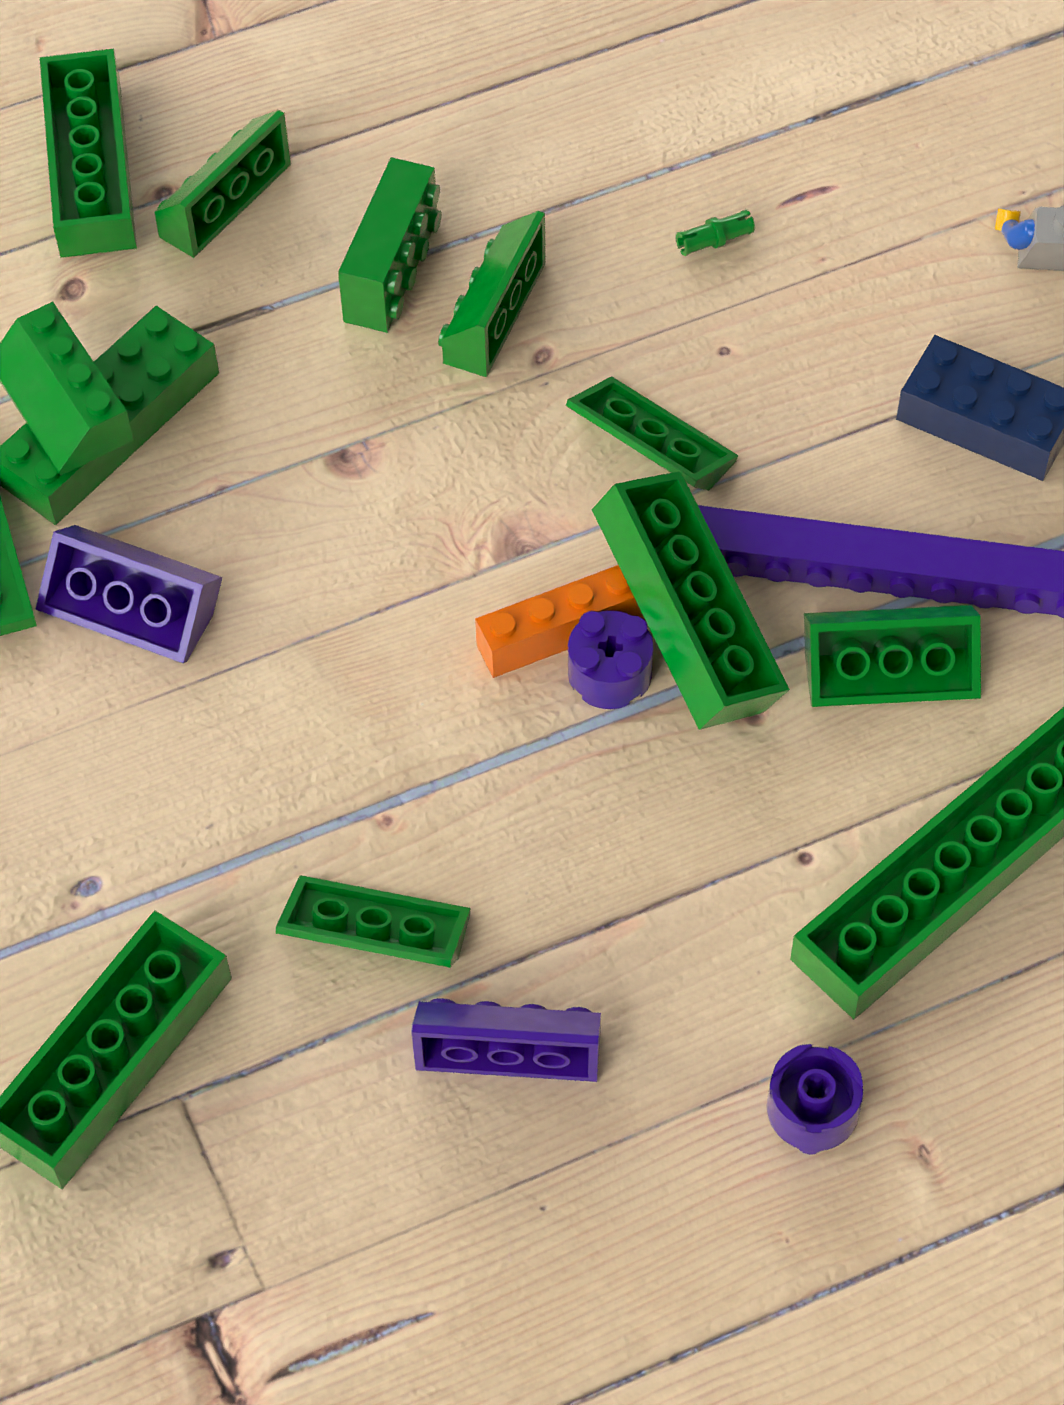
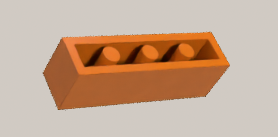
(544, 622)

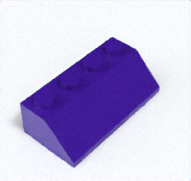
(127, 592)
(506, 1040)

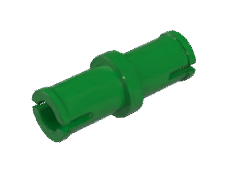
(715, 232)

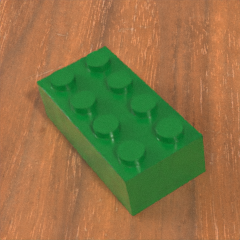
(389, 245)

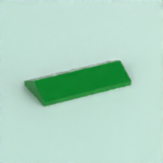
(654, 432)
(374, 921)

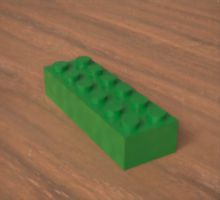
(87, 153)
(153, 374)
(689, 599)
(109, 1048)

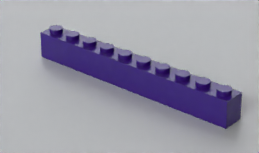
(889, 561)

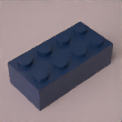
(985, 407)

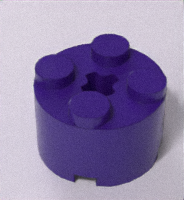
(610, 658)
(794, 1092)

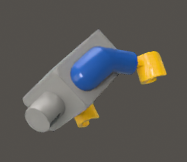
(1036, 238)

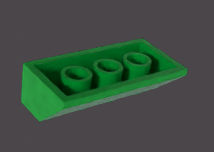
(225, 184)
(495, 295)
(60, 390)
(893, 655)

